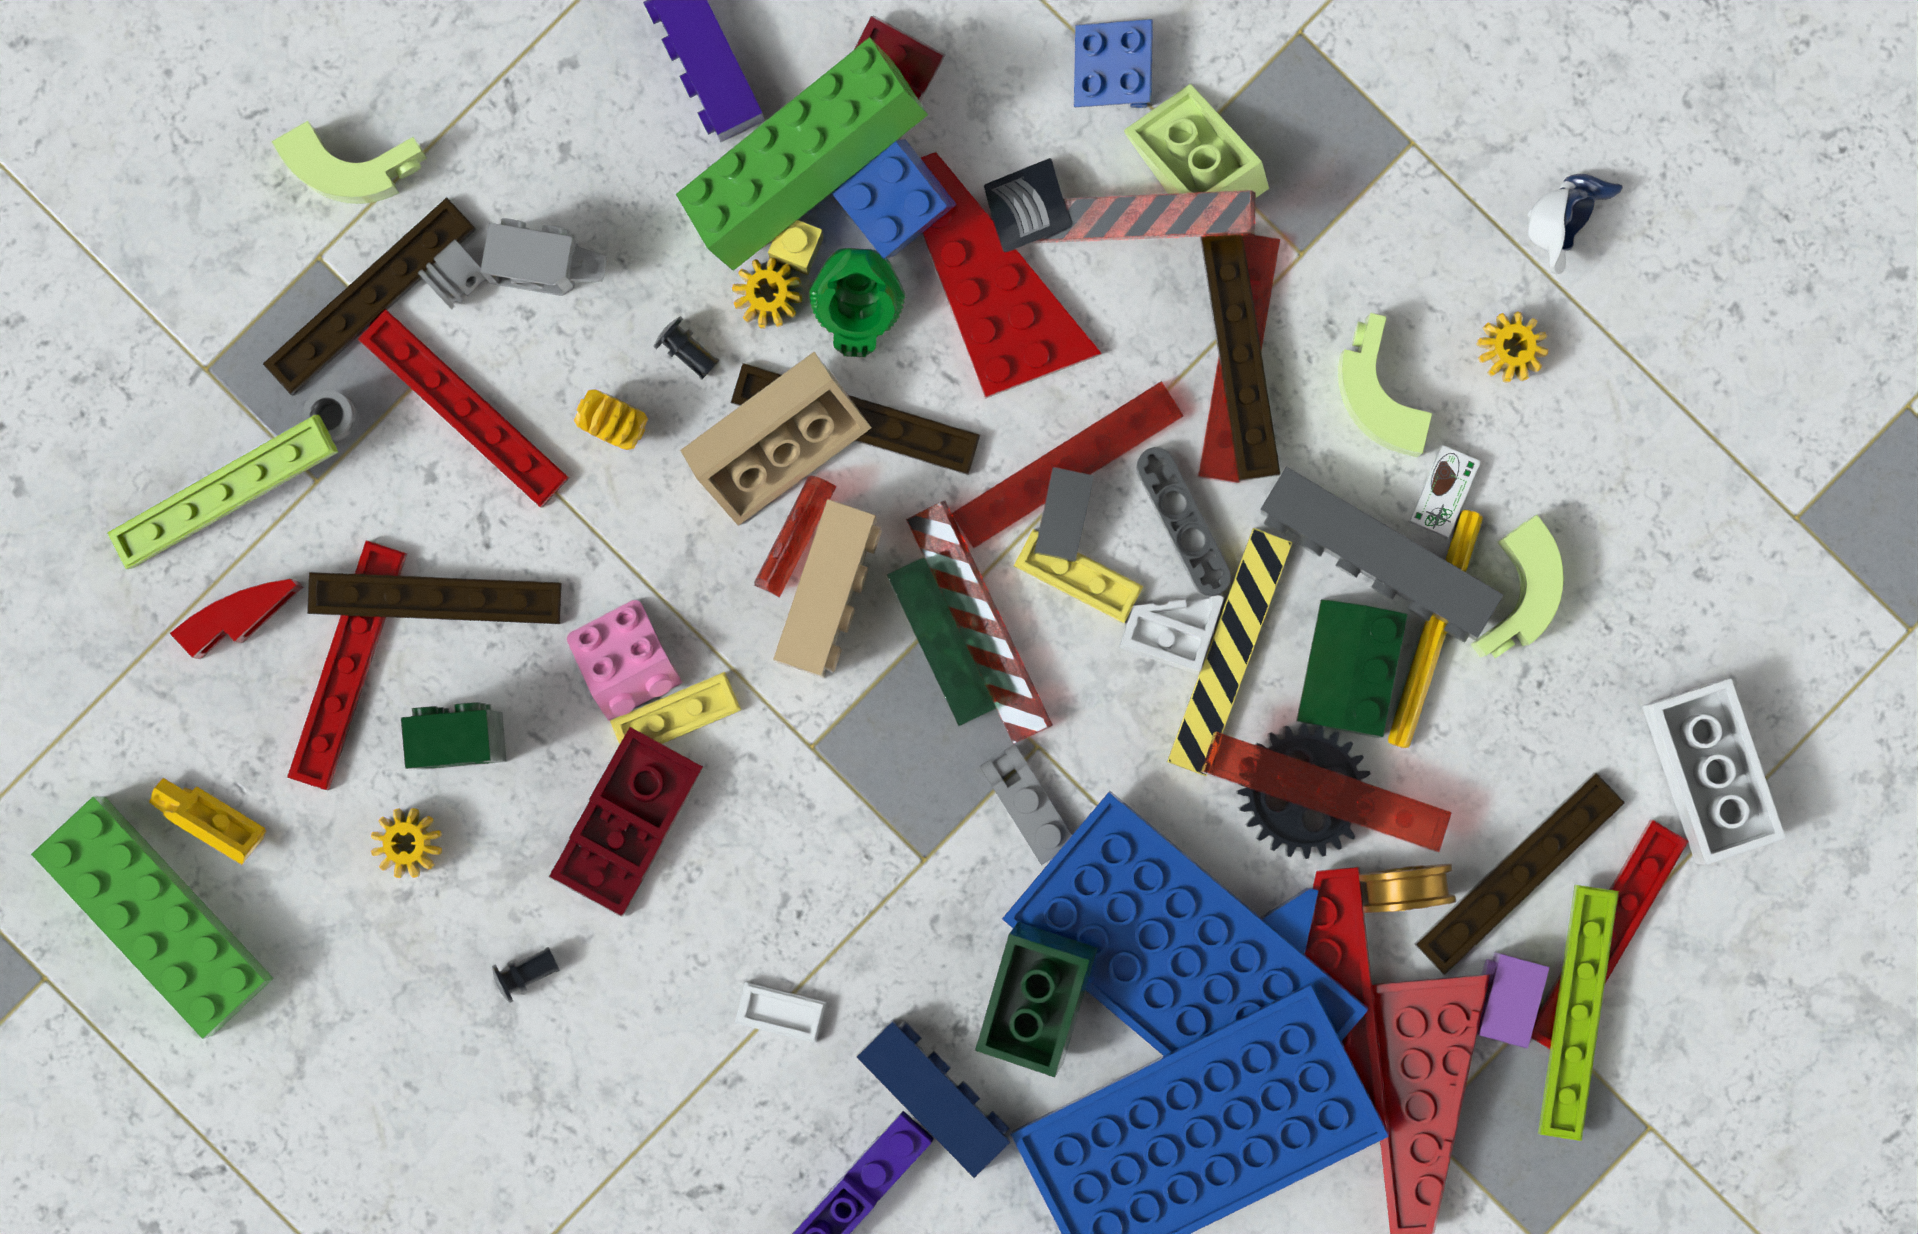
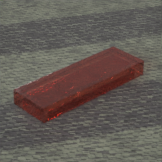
(794, 535)

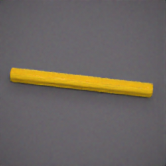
(1431, 639)

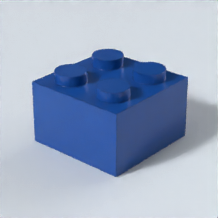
(894, 198)

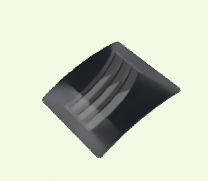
(1027, 205)

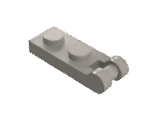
(1028, 805)

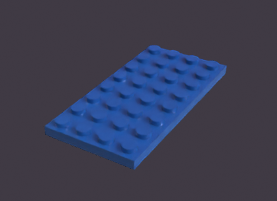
(1169, 937)
(1204, 1126)

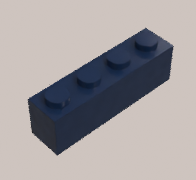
(933, 1097)

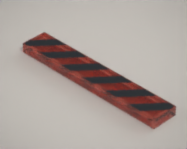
(1158, 216)
(979, 622)

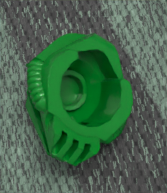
(856, 299)

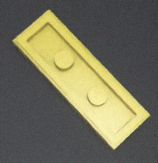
(1082, 580)
(681, 711)

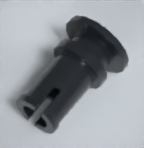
(686, 348)
(523, 973)

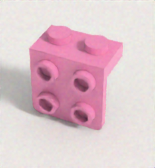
(622, 660)

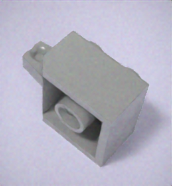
(538, 260)

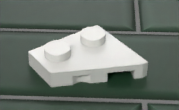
(1173, 631)

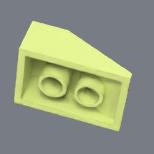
(1195, 148)

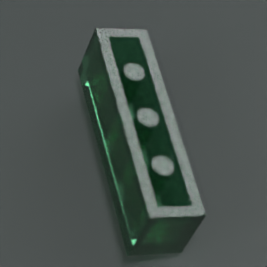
(941, 641)

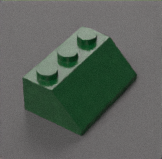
(1352, 668)

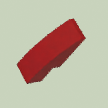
(234, 615)

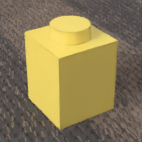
(797, 246)

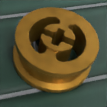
(1407, 888)

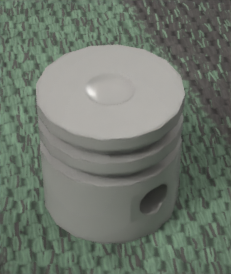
(453, 274)
(336, 411)

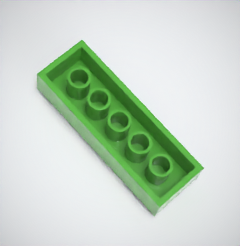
(801, 154)
(152, 916)

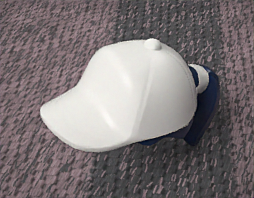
(1564, 213)

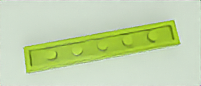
(222, 492)
(1578, 1012)

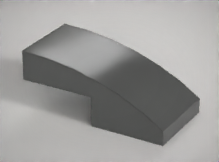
(1064, 514)

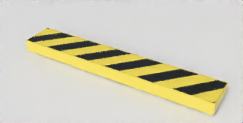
(1230, 649)

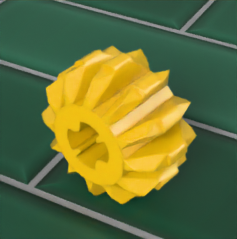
(774, 280)
(1521, 360)
(610, 419)
(405, 828)

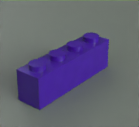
(709, 65)

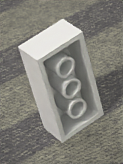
(1713, 772)

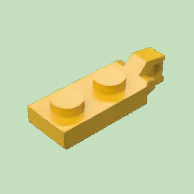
(208, 819)

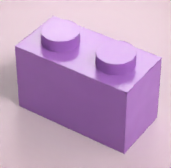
(1511, 999)

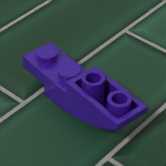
(868, 1178)

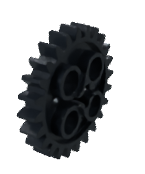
(1286, 824)

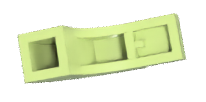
(341, 180)
(1368, 405)
(1541, 588)

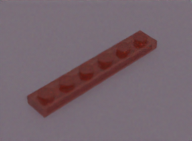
(1082, 453)

